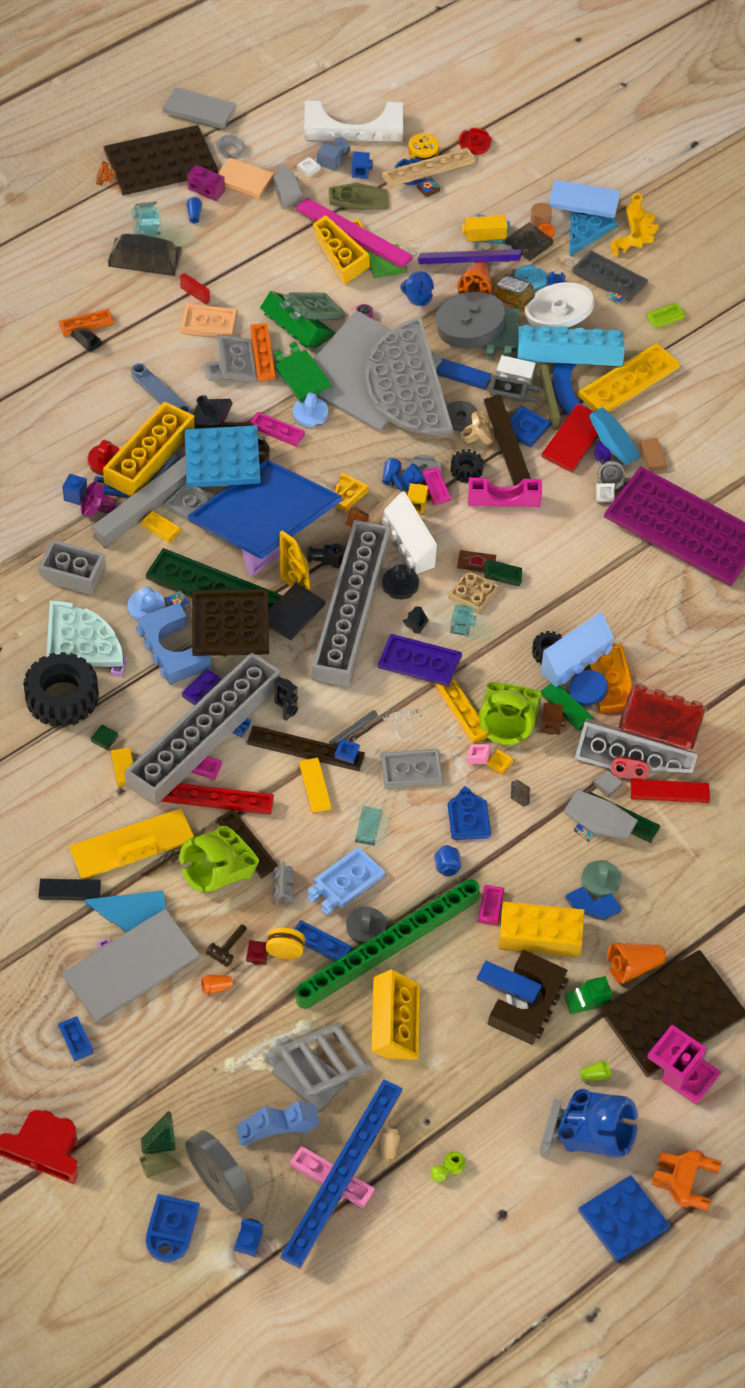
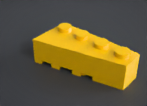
(341, 250)

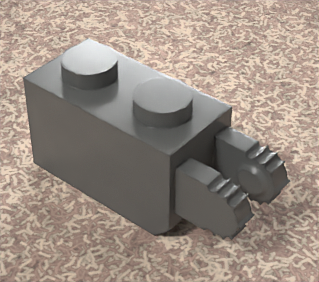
(513, 389)

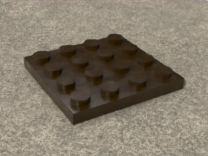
(230, 622)

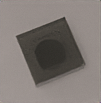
(520, 792)

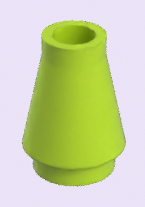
(596, 1072)

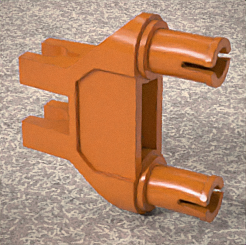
(681, 1181)

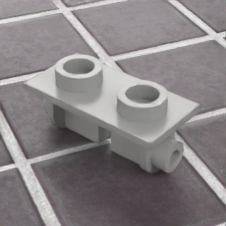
(283, 875)

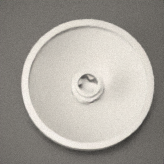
(560, 305)

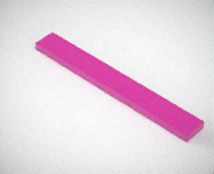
(358, 234)

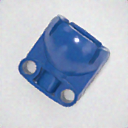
(596, 1124)

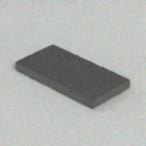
(609, 275)

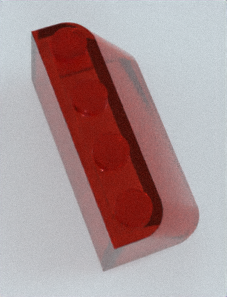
(662, 716)

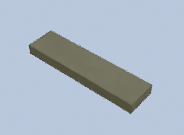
(549, 396)

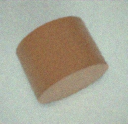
(540, 214)

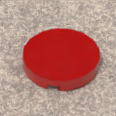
(475, 140)

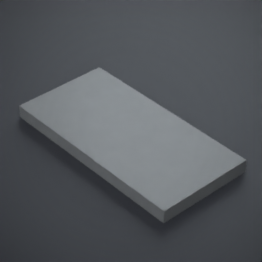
(130, 966)

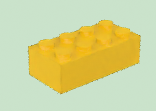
(541, 929)

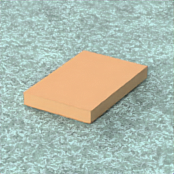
(245, 177)
(208, 320)

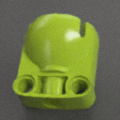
(509, 712)
(217, 860)

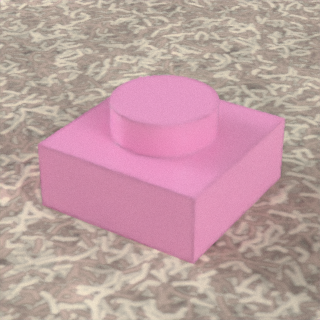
(478, 753)

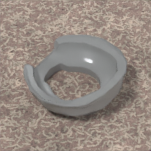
(229, 140)

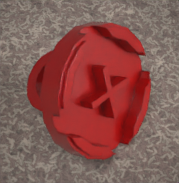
(101, 455)

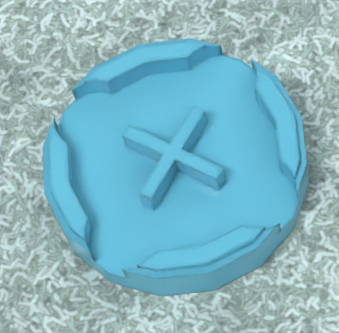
(533, 275)

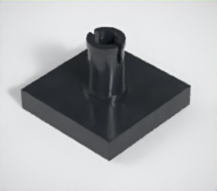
(211, 412)

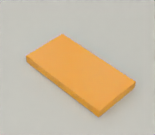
(618, 678)

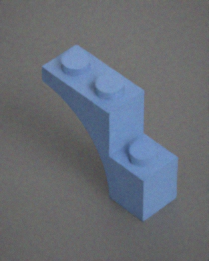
(268, 1121)

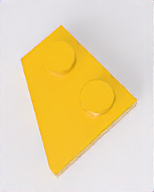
(350, 491)

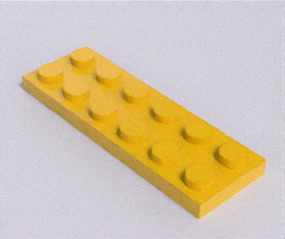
(629, 379)

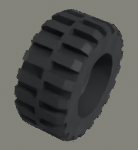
(58, 669)

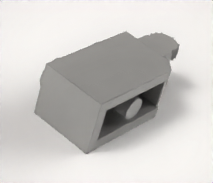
(287, 187)

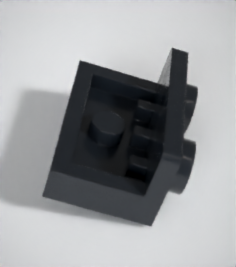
(286, 696)

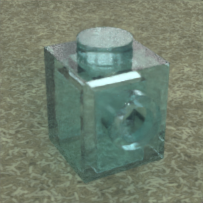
(462, 620)

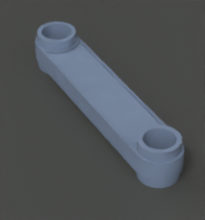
(156, 388)

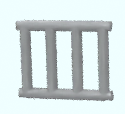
(327, 1082)

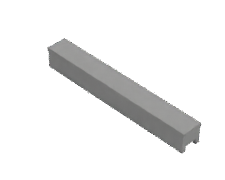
(140, 504)

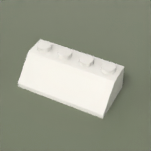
(410, 534)

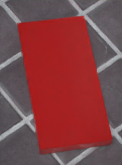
(572, 439)

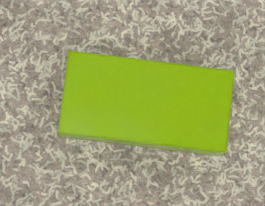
(665, 315)

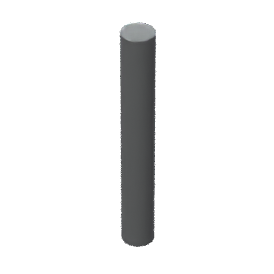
(353, 728)

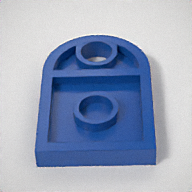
(171, 1226)

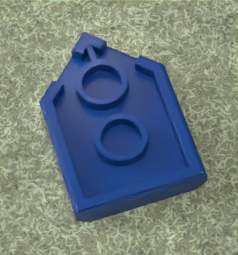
(468, 816)

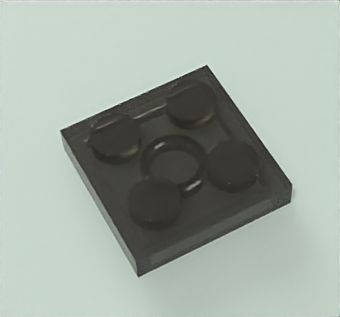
(530, 240)

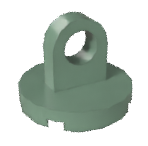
(601, 878)

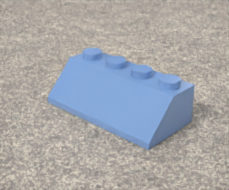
(577, 650)

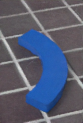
(562, 387)

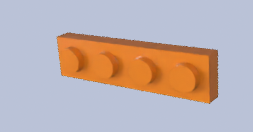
(262, 352)

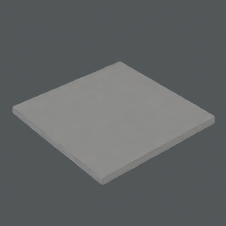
(345, 366)

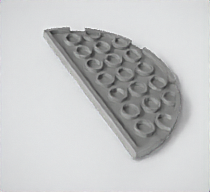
(405, 381)

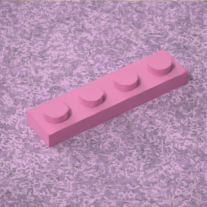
(318, 1169)

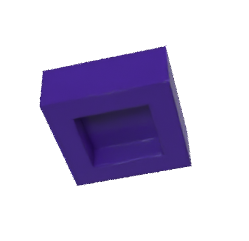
(602, 453)

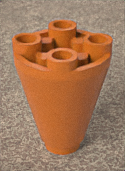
(475, 279)

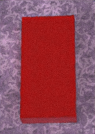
(195, 288)

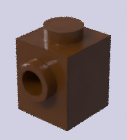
(552, 719)

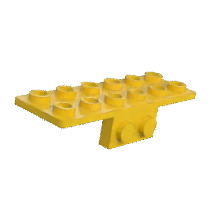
(131, 843)

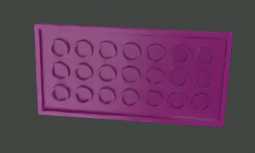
(681, 525)

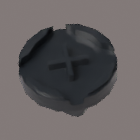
(400, 582)

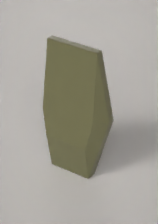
(358, 196)

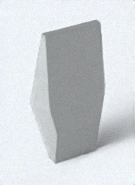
(600, 816)

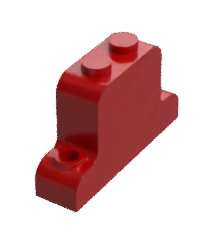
(43, 1145)

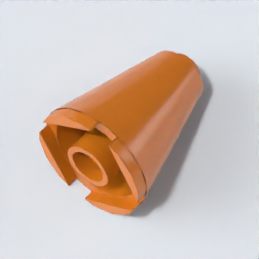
(634, 960)

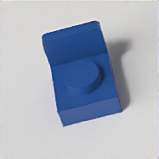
(411, 475)
(249, 1237)

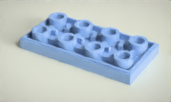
(584, 199)

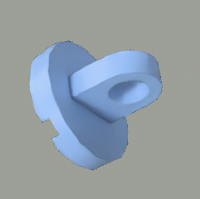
(311, 411)
(145, 602)

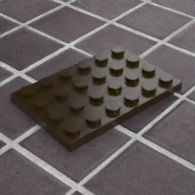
(158, 159)
(683, 996)

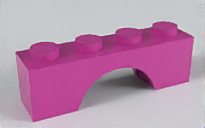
(525, 494)

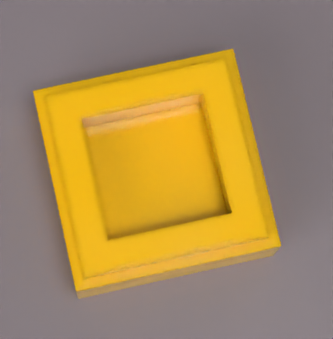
(499, 762)

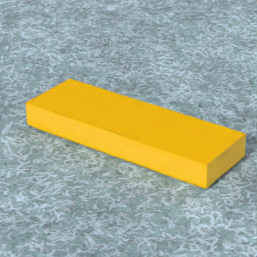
(315, 785)

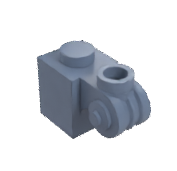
(332, 156)

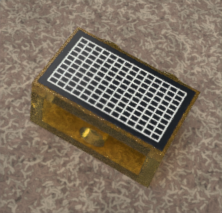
(514, 291)

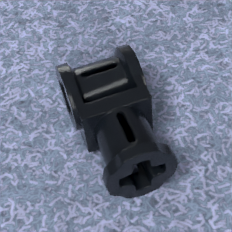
(327, 555)

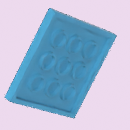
(222, 456)

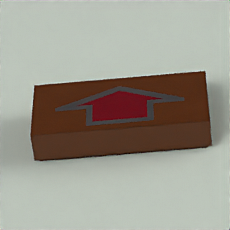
(474, 560)

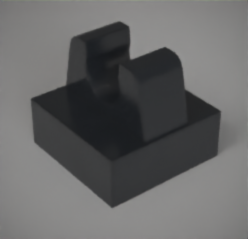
(416, 619)

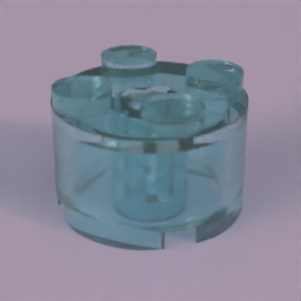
(146, 219)

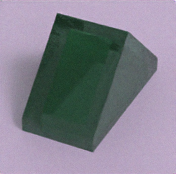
(159, 1137)

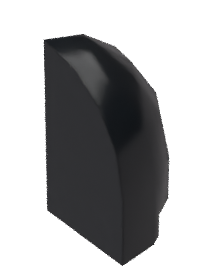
(86, 338)

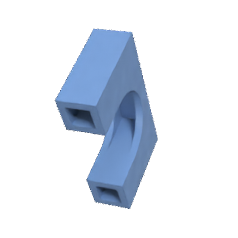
(173, 665)

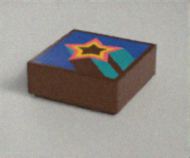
(428, 187)

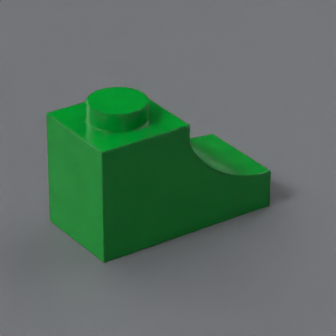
(589, 996)

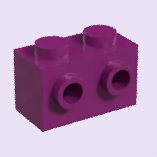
(206, 182)

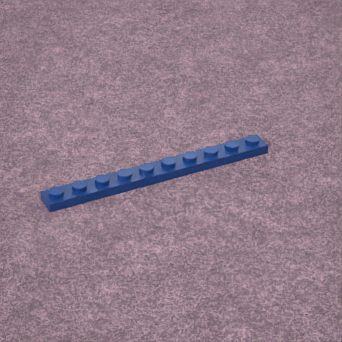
(341, 1174)

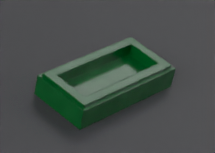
(503, 573)

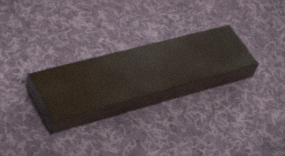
(266, 863)

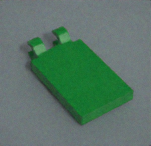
(301, 372)

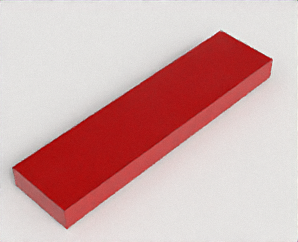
(669, 791)

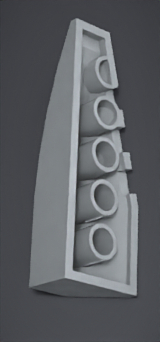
(604, 742)

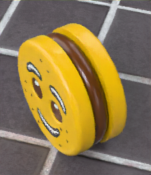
(423, 147)
(285, 943)

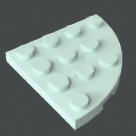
(82, 634)

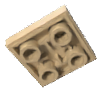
(473, 591)

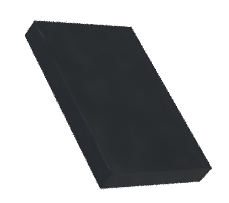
(294, 611)

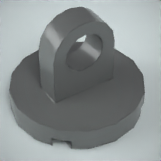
(365, 924)

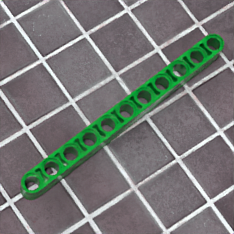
(385, 951)

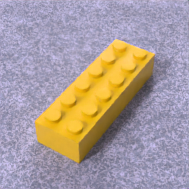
(148, 449)

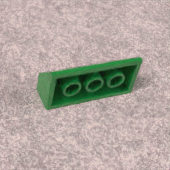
(309, 331)

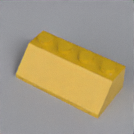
(395, 1016)

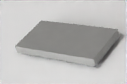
(199, 108)

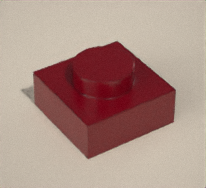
(257, 952)

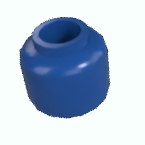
(447, 860)

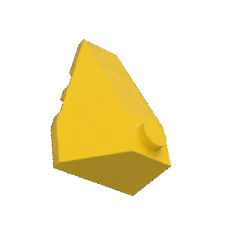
(293, 562)

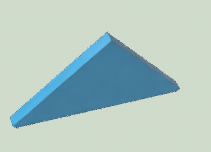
(587, 229)
(130, 909)

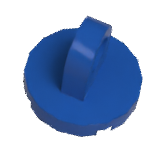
(418, 288)

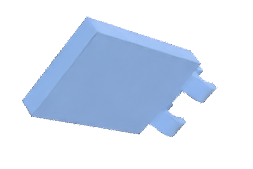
(346, 880)

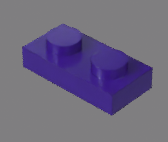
(201, 686)

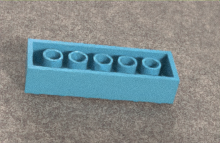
(570, 345)

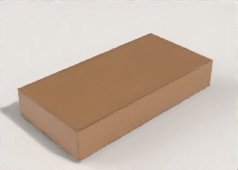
(653, 454)

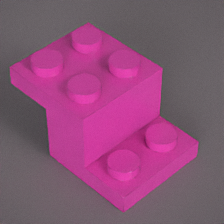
(684, 1064)

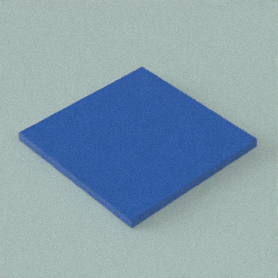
(257, 513)

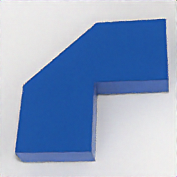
(601, 908)

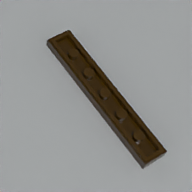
(506, 439)
(300, 747)

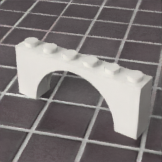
(384, 128)

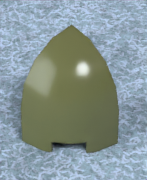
(157, 1163)

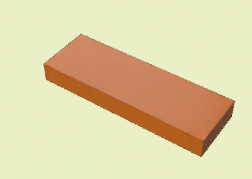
(89, 321)

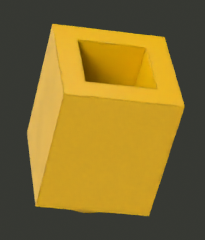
(418, 496)

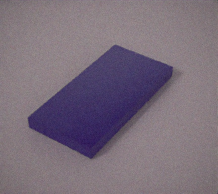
(420, 660)

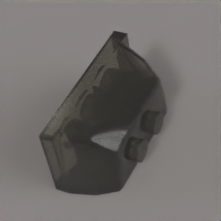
(145, 254)

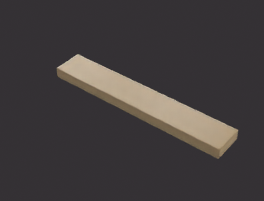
(428, 167)

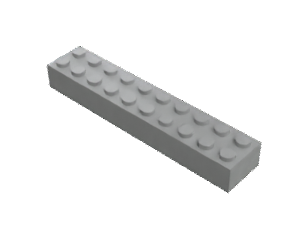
(351, 604)
(202, 729)

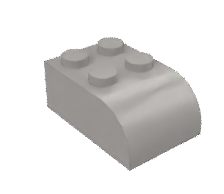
(72, 567)

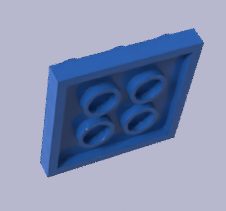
(623, 1218)

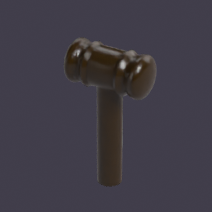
(221, 953)

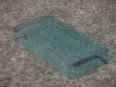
(368, 825)

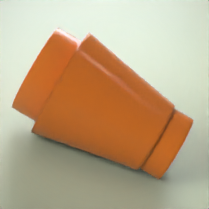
(215, 983)

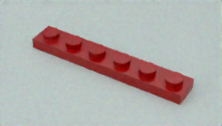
(221, 798)

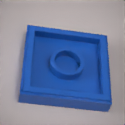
(528, 426)

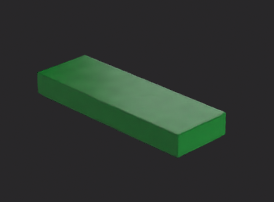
(573, 711)

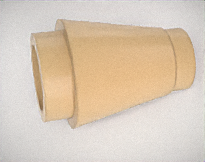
(389, 1143)

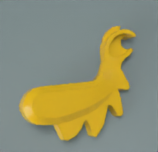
(640, 225)

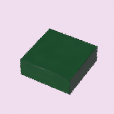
(104, 737)

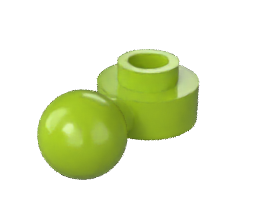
(439, 1172)

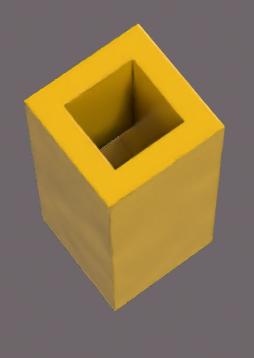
(485, 228)

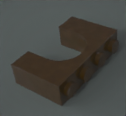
(527, 1023)

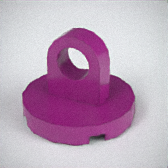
(96, 499)

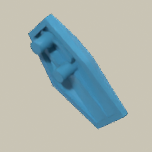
(614, 436)

